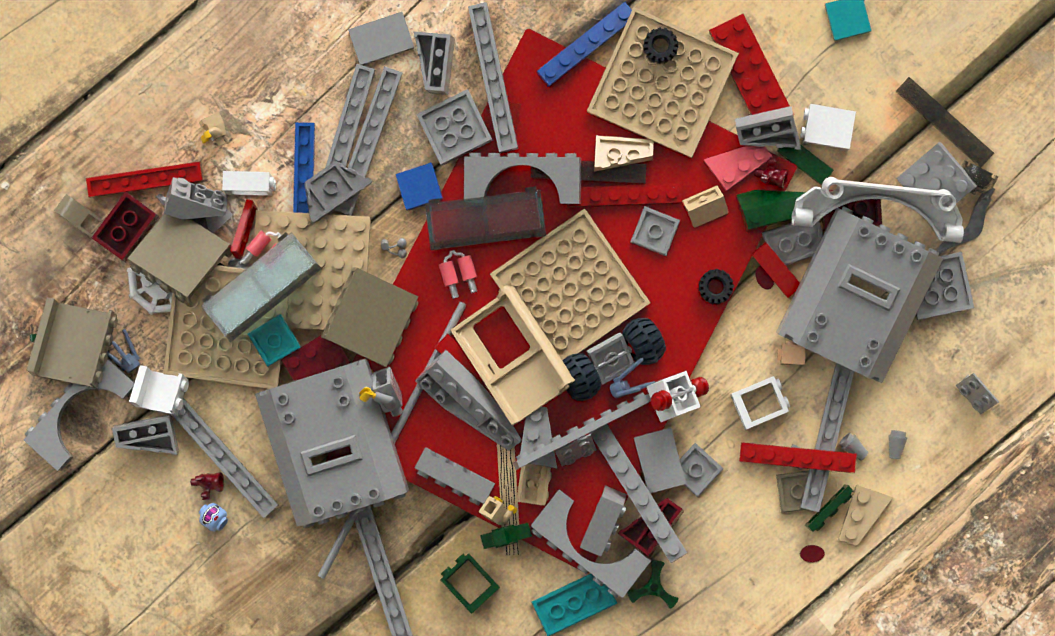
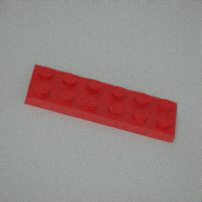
(751, 69)

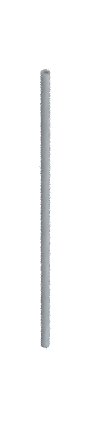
(395, 433)

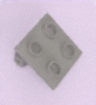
(977, 393)
(572, 451)

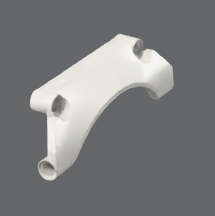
(943, 218)

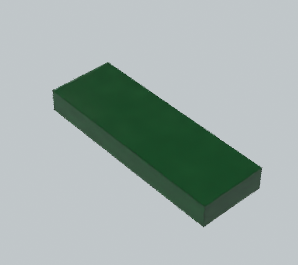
(807, 163)

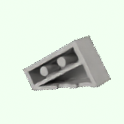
(769, 128)
(536, 432)
(149, 434)

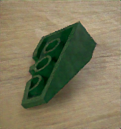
(766, 207)

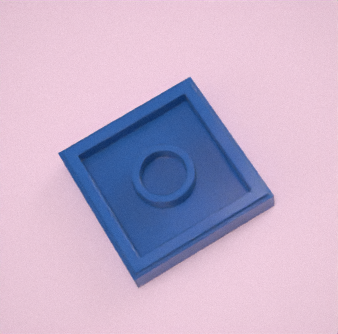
(419, 186)

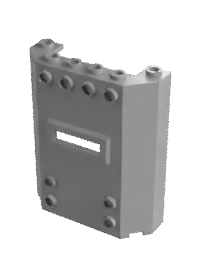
(846, 320)
(323, 416)

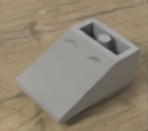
(193, 201)

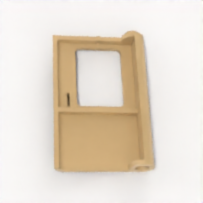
(529, 379)

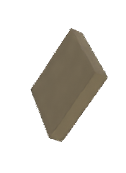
(791, 490)

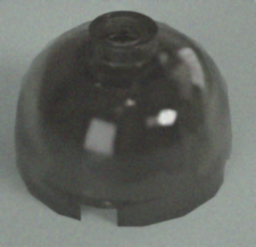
(980, 177)

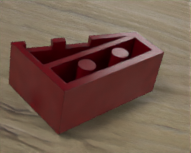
(640, 535)

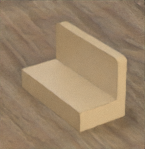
(705, 206)

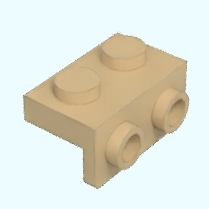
(534, 484)

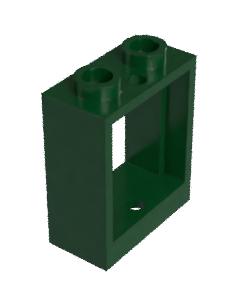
(448, 572)

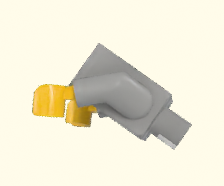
(385, 391)

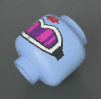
(213, 517)

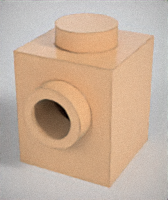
(791, 354)

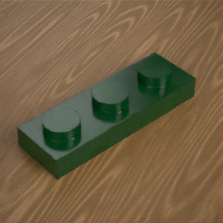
(830, 508)

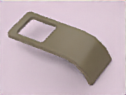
(75, 212)

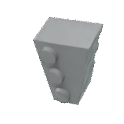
(436, 60)
(604, 521)

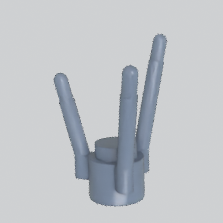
(129, 361)
(621, 388)

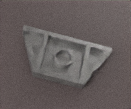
(332, 188)

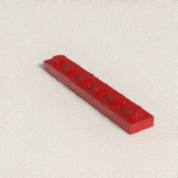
(142, 179)
(630, 195)
(798, 457)

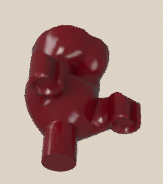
(772, 175)
(209, 482)

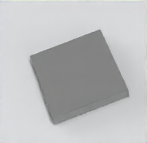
(655, 231)
(698, 469)

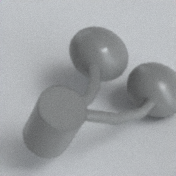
(401, 244)

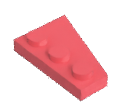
(737, 164)

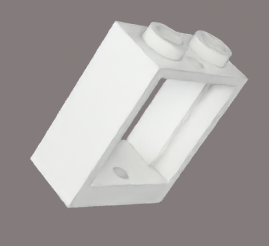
(248, 183)
(741, 409)

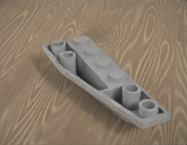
(467, 399)

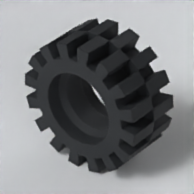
(660, 34)
(727, 286)

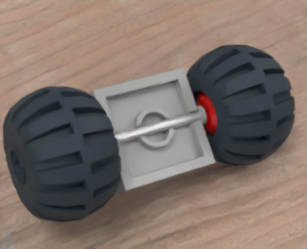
(613, 357)

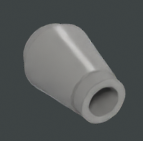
(897, 442)
(851, 444)

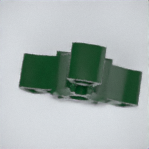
(505, 535)
(653, 587)

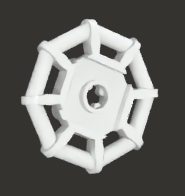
(152, 289)

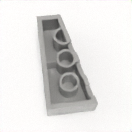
(454, 475)

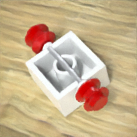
(676, 395)

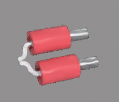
(258, 244)
(449, 274)

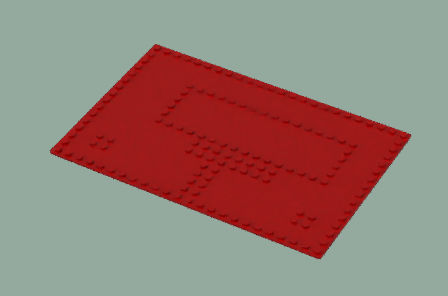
(558, 122)

